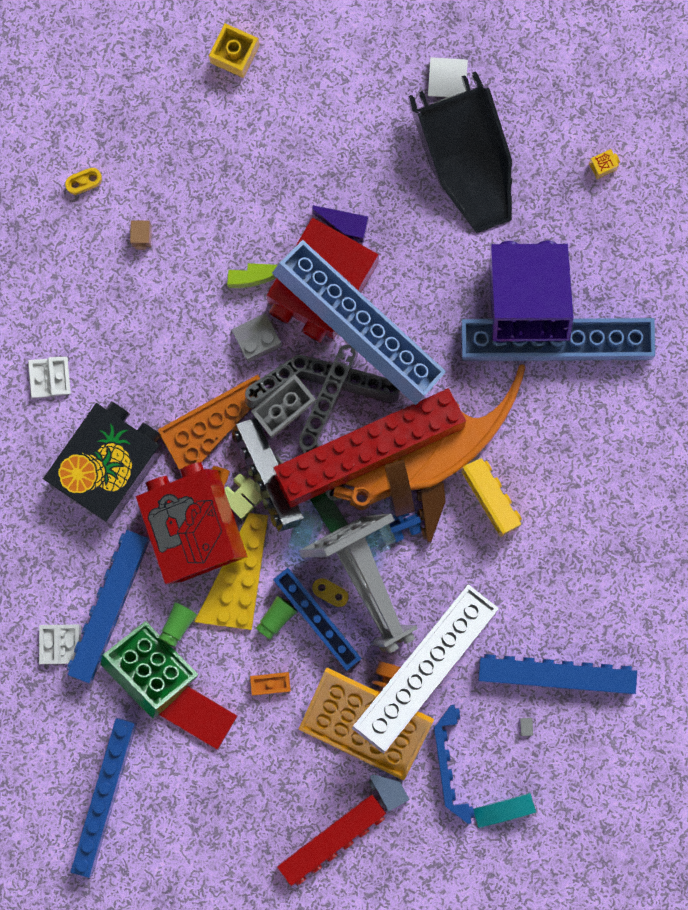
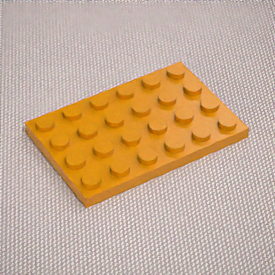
(338, 707)

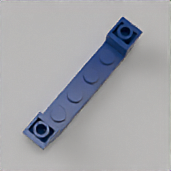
(462, 810)

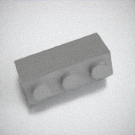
(283, 405)

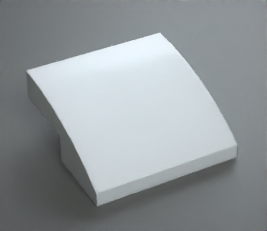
(446, 76)
(49, 377)
(58, 643)

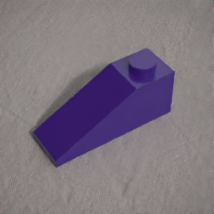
(346, 223)

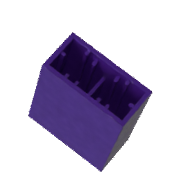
(530, 292)

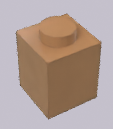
(140, 234)

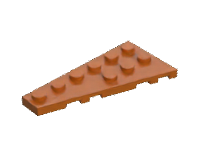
(202, 429)

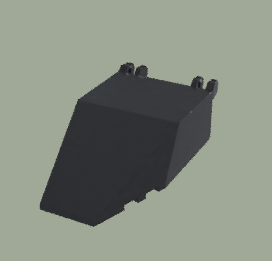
(468, 153)

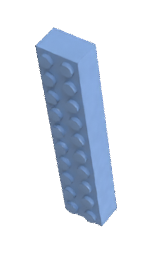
(358, 322)
(589, 341)

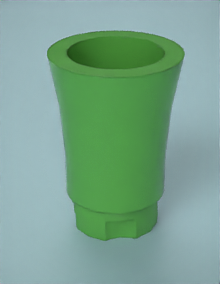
(276, 617)
(177, 624)

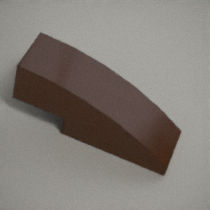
(399, 488)

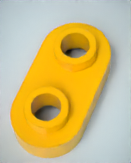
(83, 180)
(330, 592)

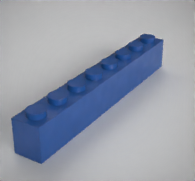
(108, 607)
(557, 675)
(103, 797)

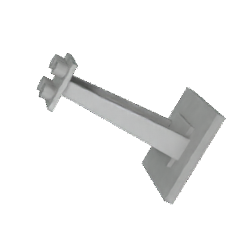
(359, 564)

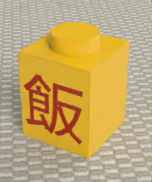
(604, 163)

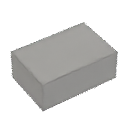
(526, 726)

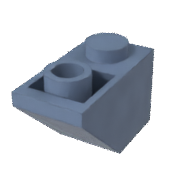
(390, 790)

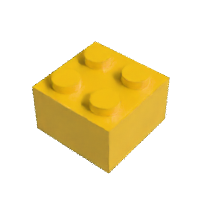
(234, 50)

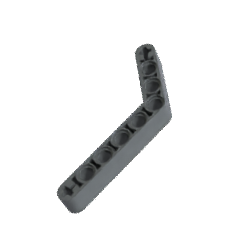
(307, 373)
(332, 399)

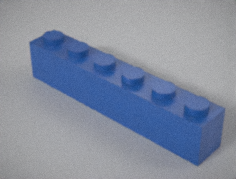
(317, 619)

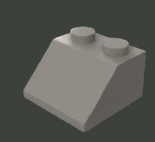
(256, 338)

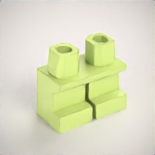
(237, 501)

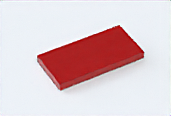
(200, 717)

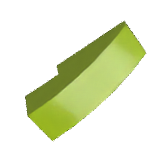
(254, 275)

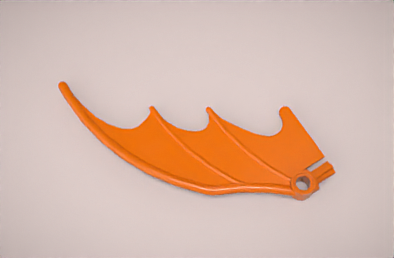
(437, 460)

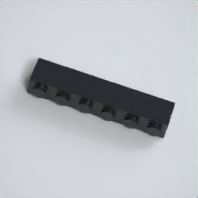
(260, 463)

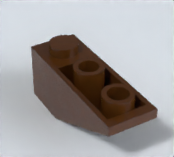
(433, 502)

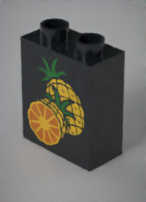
(105, 461)

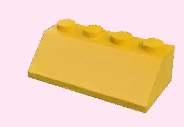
(491, 497)

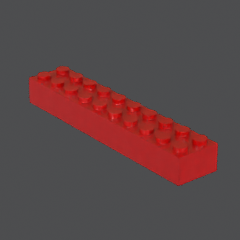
(369, 447)

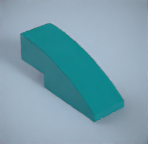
(504, 810)

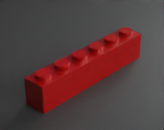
(332, 839)

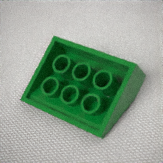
(148, 669)

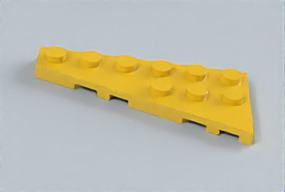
(235, 590)

